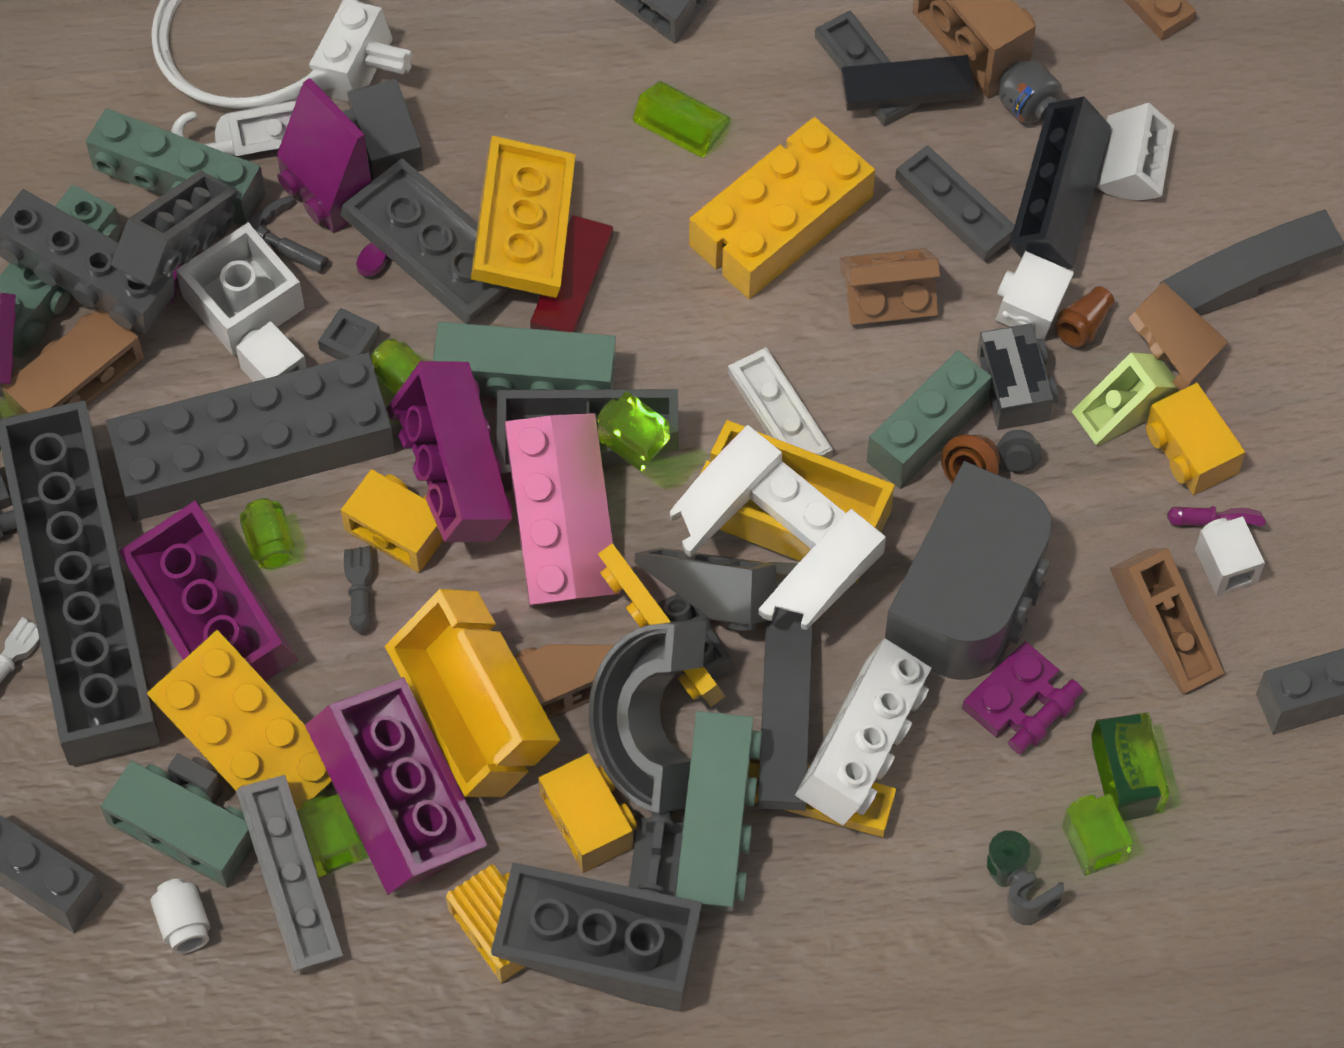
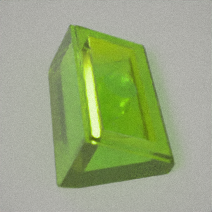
(680, 118)

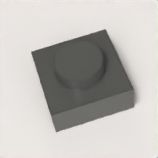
(348, 335)
(195, 773)

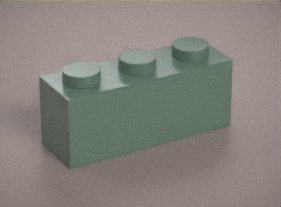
(928, 419)
(178, 822)

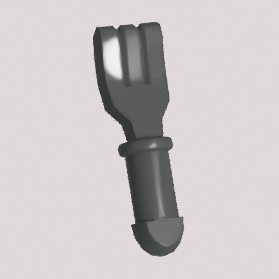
(359, 571)

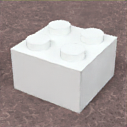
(240, 287)

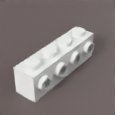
(864, 733)

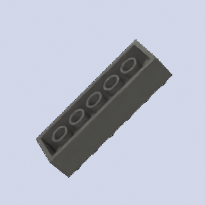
(250, 436)

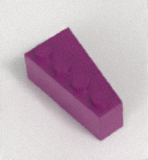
(452, 450)

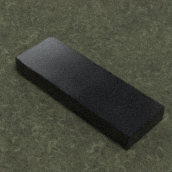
(907, 82)

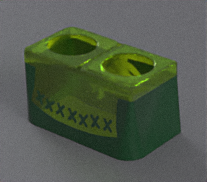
(1130, 765)

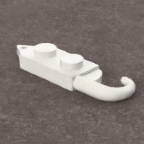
(247, 129)

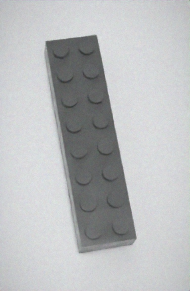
(77, 584)

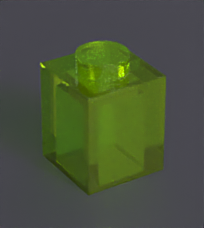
(632, 430)
(1096, 833)
(329, 834)

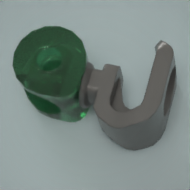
(1008, 866)

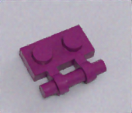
(1012, 688)

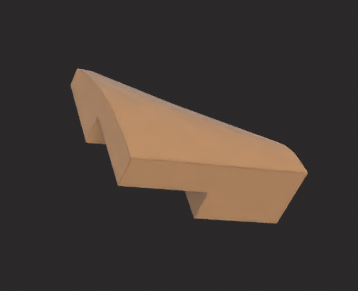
(1177, 333)

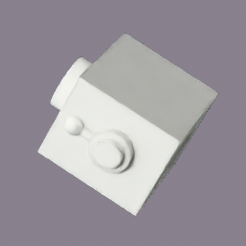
(1033, 293)

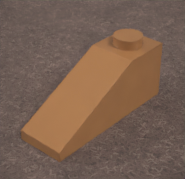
(1167, 617)
(561, 674)

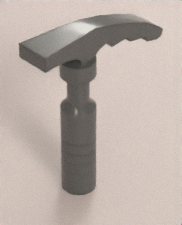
(284, 245)

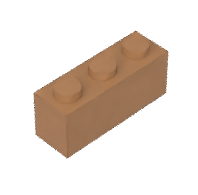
(75, 366)

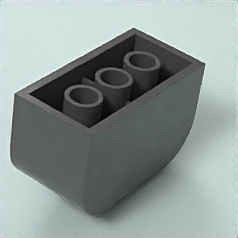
(973, 576)

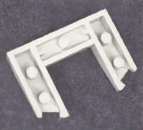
(839, 542)

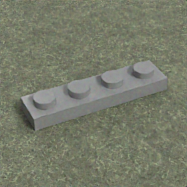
(289, 873)

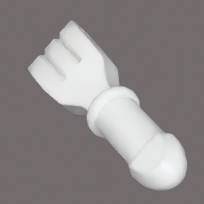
(18, 645)

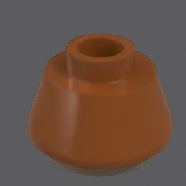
(972, 449)

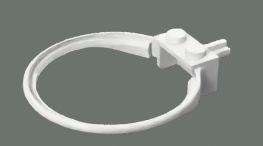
(343, 62)

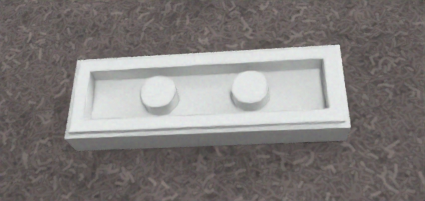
(777, 403)

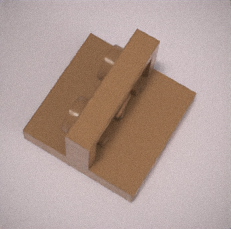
(890, 285)

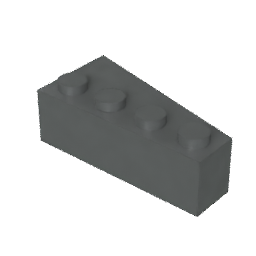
(540, 403)

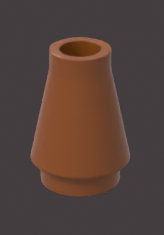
(1082, 319)

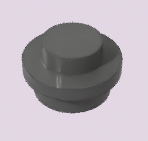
(1018, 451)

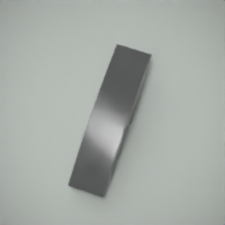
(1256, 262)

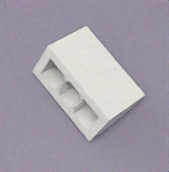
(1136, 154)

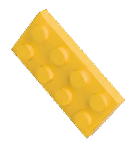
(523, 216)
(239, 721)

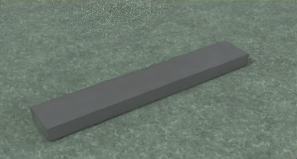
(784, 707)

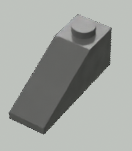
(714, 584)

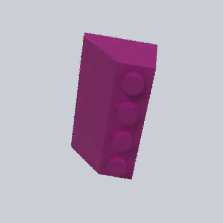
(203, 588)
(395, 784)

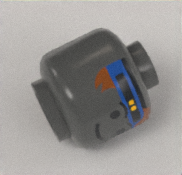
(1028, 90)

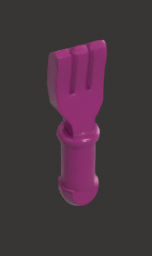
(1203, 516)

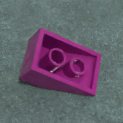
(322, 157)

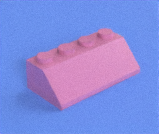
(560, 506)

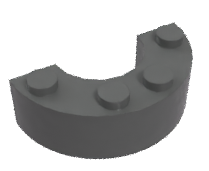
(628, 716)

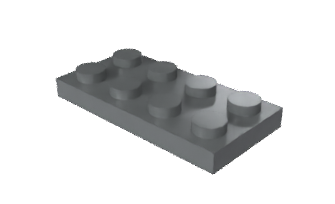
(424, 237)

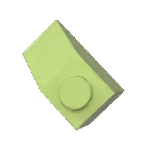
(1124, 397)

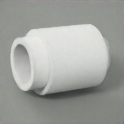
(180, 916)

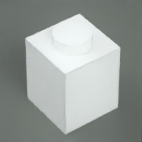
(268, 354)
(1229, 555)

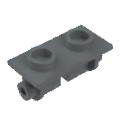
(657, 854)

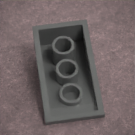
(599, 934)

